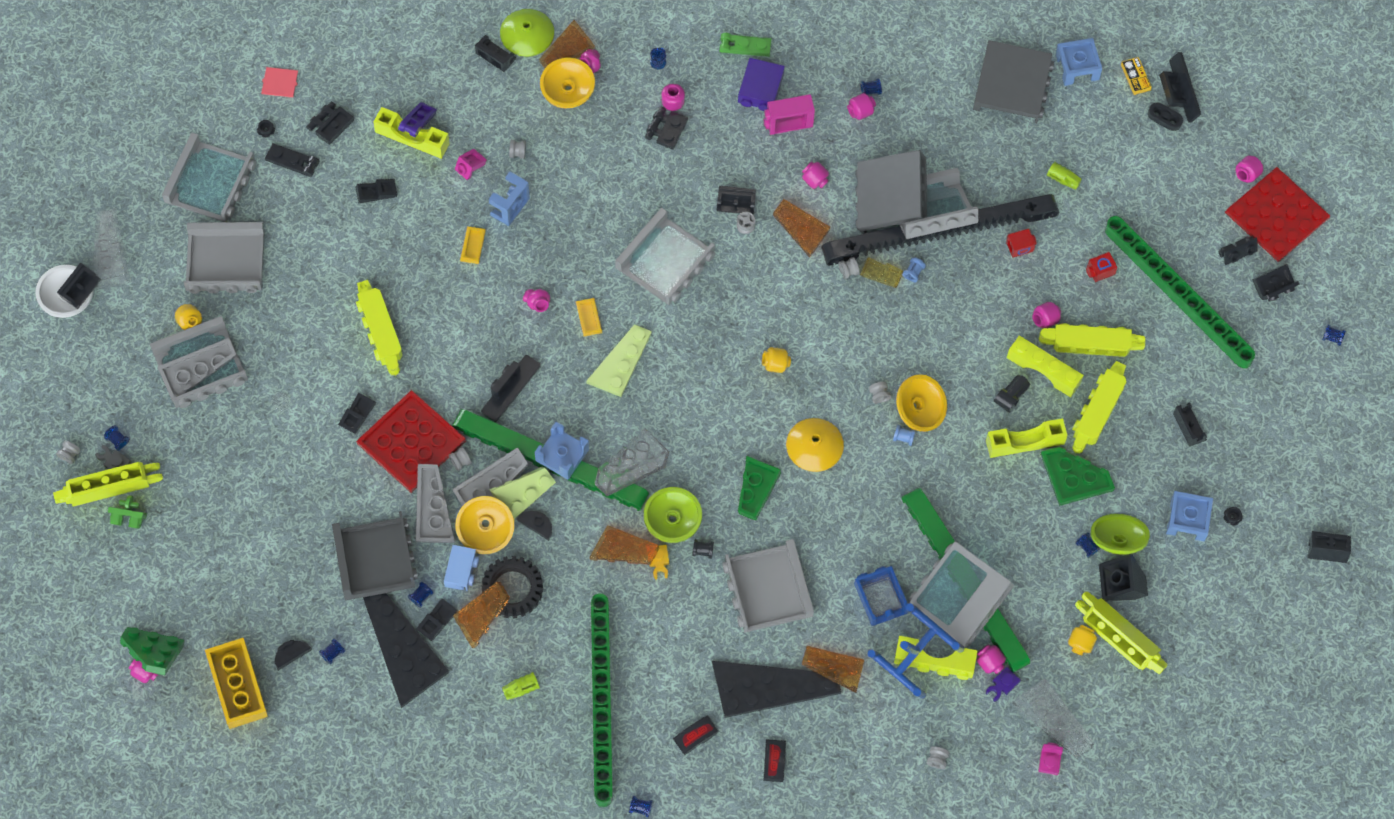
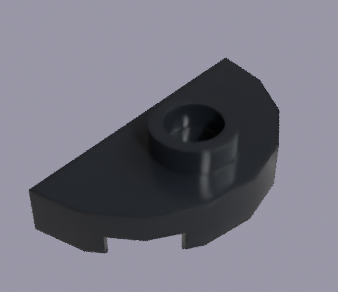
(537, 522)
(289, 652)

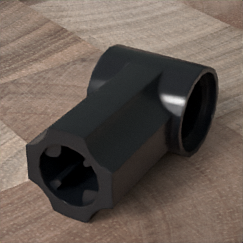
(1010, 395)

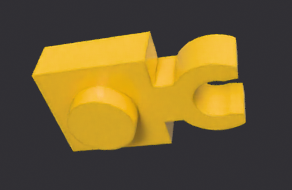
(660, 560)

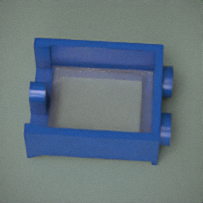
(881, 595)

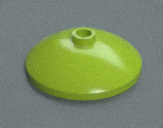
(528, 40)
(672, 503)
(1120, 534)

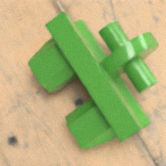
(118, 514)

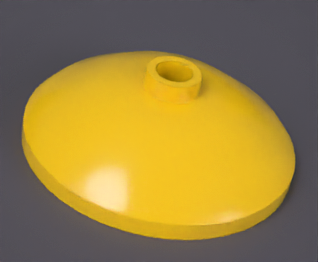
(563, 74)
(929, 401)
(810, 454)
(480, 537)

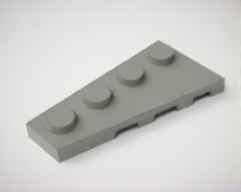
(193, 368)
(493, 476)
(432, 514)

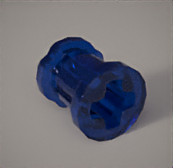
(658, 58)
(871, 87)
(1334, 335)
(116, 437)
(1087, 545)
(420, 594)
(331, 651)
(640, 806)

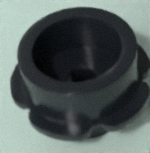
(265, 124)
(1233, 511)

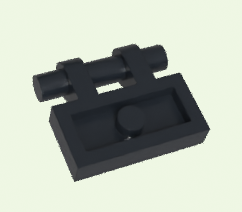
(333, 126)
(671, 131)

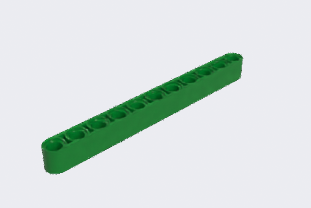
(1175, 283)
(508, 440)
(939, 540)
(603, 708)

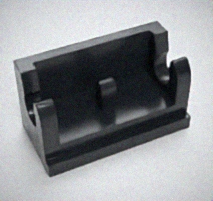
(494, 54)
(736, 199)
(78, 286)
(1189, 425)
(1329, 547)

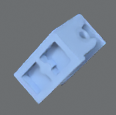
(460, 568)

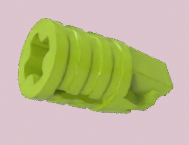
(1064, 176)
(520, 686)

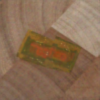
(885, 274)

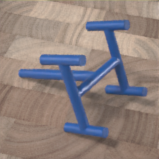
(915, 650)

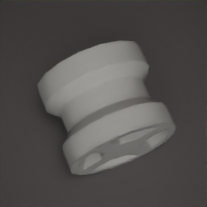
(517, 149)
(743, 219)
(849, 268)
(879, 392)
(68, 452)
(460, 459)
(938, 757)

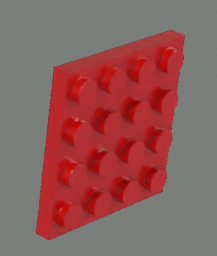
(1277, 214)
(410, 436)

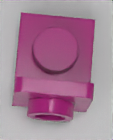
(469, 162)
(1050, 758)

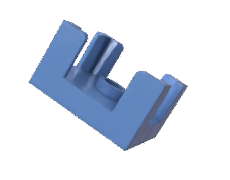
(1079, 59)
(514, 203)
(562, 452)
(1190, 515)

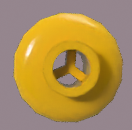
(188, 316)
(776, 360)
(1082, 640)

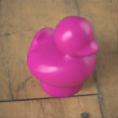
(591, 58)
(537, 299)

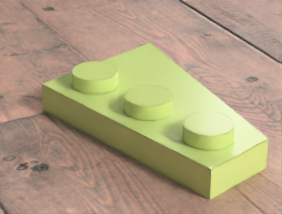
(524, 490)

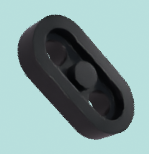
(1165, 116)

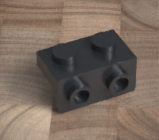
(1274, 283)

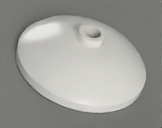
(47, 292)

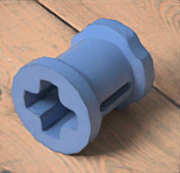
(914, 269)
(904, 435)

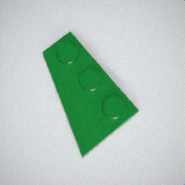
(757, 486)

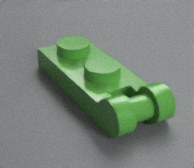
(745, 45)

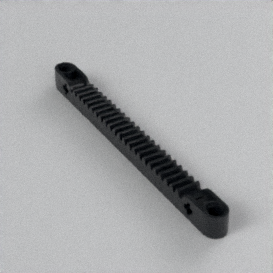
(1038, 207)

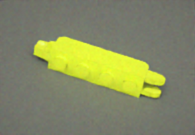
(380, 326)
(1092, 340)
(1100, 407)
(108, 483)
(1120, 633)

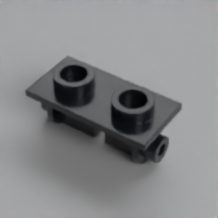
(1243, 248)

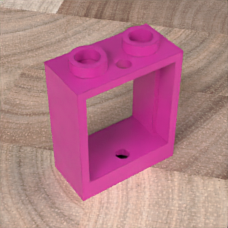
(789, 114)

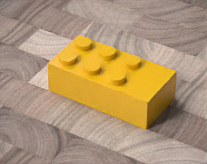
(236, 683)

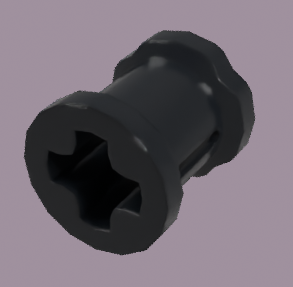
(703, 548)

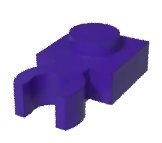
(1005, 682)

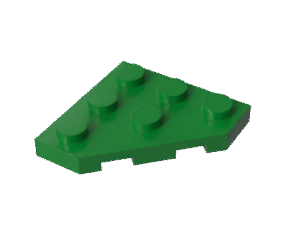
(1074, 476)
(152, 649)

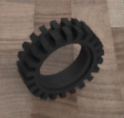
(527, 570)

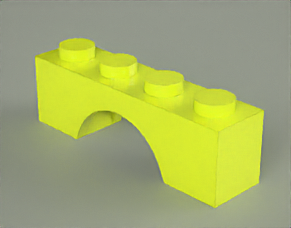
(428, 140)
(1060, 374)
(1007, 442)
(956, 664)

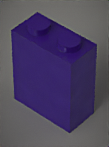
(760, 83)

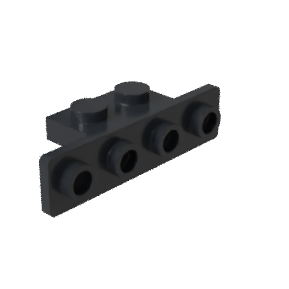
(1179, 88)
(509, 386)

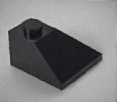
(1122, 579)

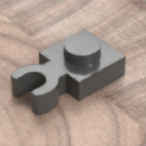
(112, 460)

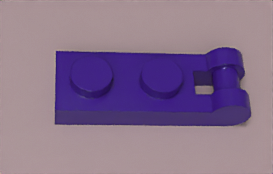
(417, 119)

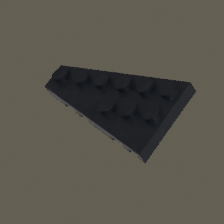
(406, 654)
(758, 688)

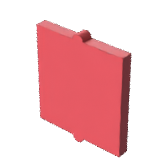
(279, 82)

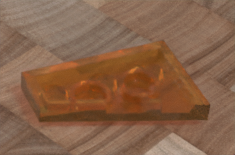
(568, 45)
(801, 226)
(622, 546)
(480, 612)
(834, 666)

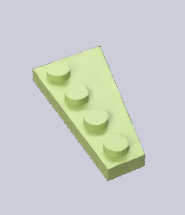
(620, 364)

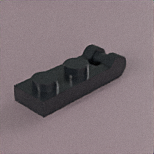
(291, 160)

